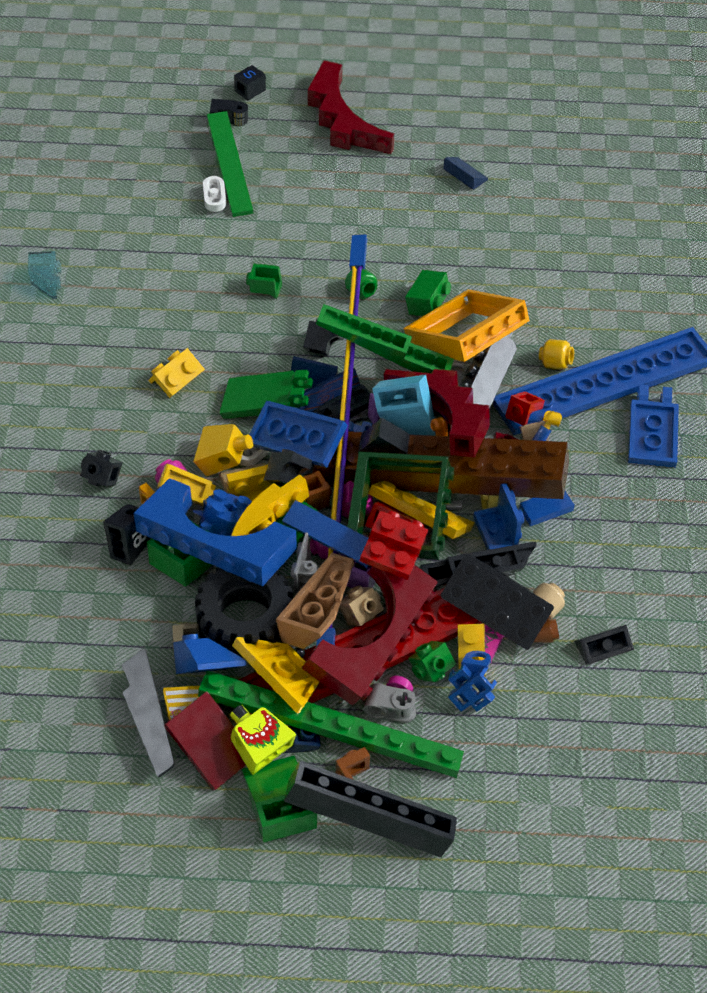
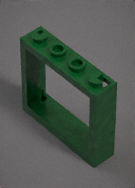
(403, 462)

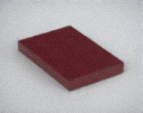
(206, 740)

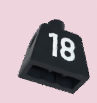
(121, 535)

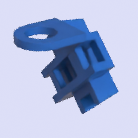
(474, 672)

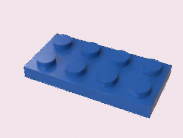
(299, 431)

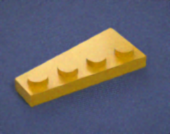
(419, 508)

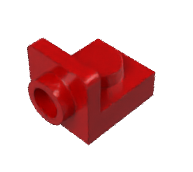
(522, 405)

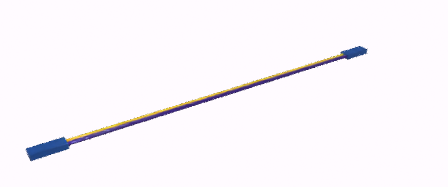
(356, 264)

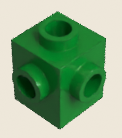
(431, 661)

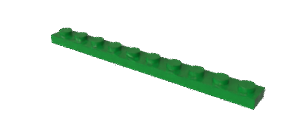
(335, 725)

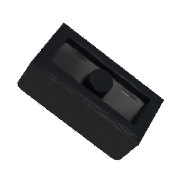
(604, 644)

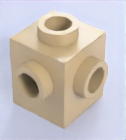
(360, 605)

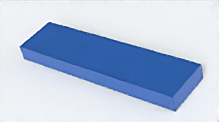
(326, 531)

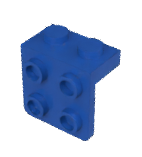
(500, 524)

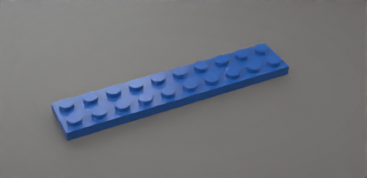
(612, 376)

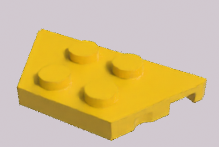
(280, 669)

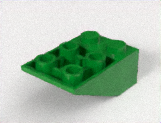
(267, 795)

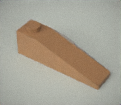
(316, 603)

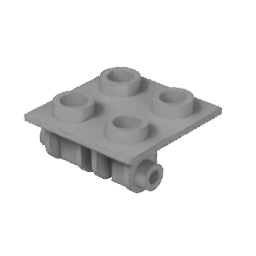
(305, 567)

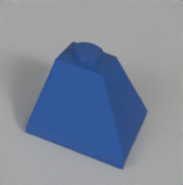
(203, 654)

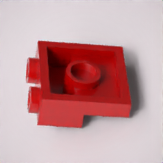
(394, 544)

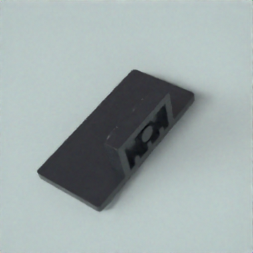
(497, 601)

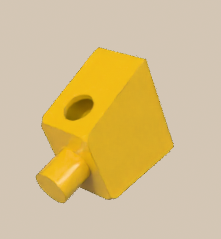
(221, 448)

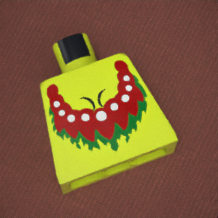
(259, 737)

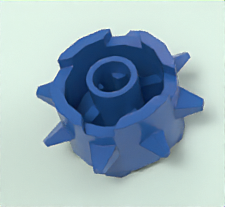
(222, 512)

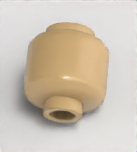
(553, 595)

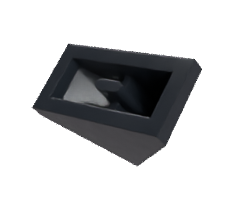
(384, 438)

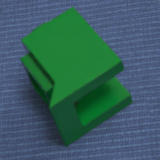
(264, 279)

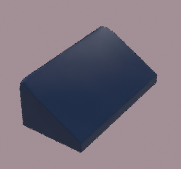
(464, 172)
(317, 370)

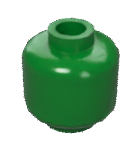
(367, 285)

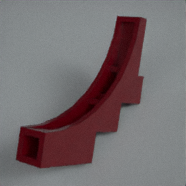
(345, 125)
(455, 403)

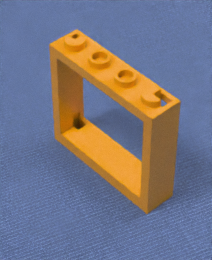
(504, 317)

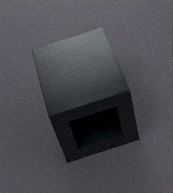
(250, 82)

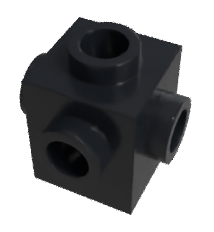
(100, 468)

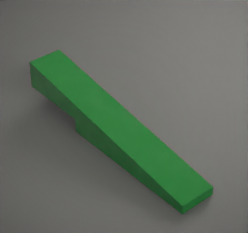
(229, 164)
(382, 341)

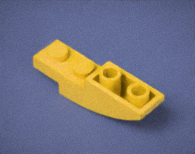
(270, 506)

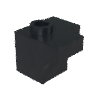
(319, 339)
(286, 466)

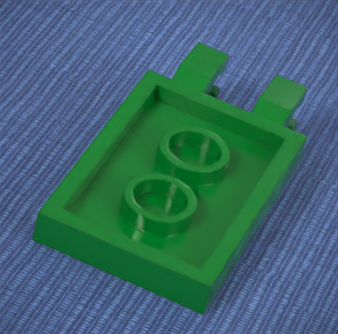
(248, 394)

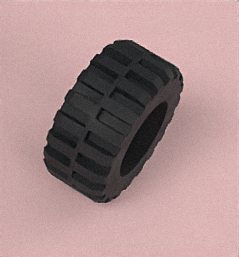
(227, 588)

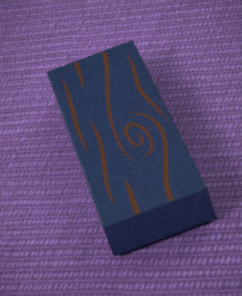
(326, 391)

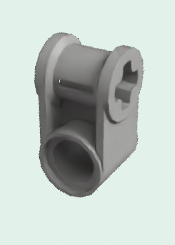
(388, 702)

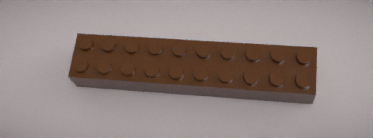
(526, 467)

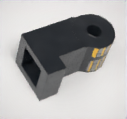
(236, 110)

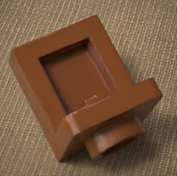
(353, 763)

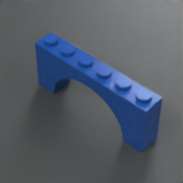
(248, 556)

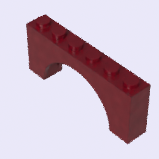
(352, 670)

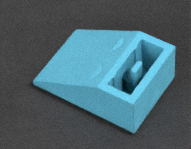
(406, 404)

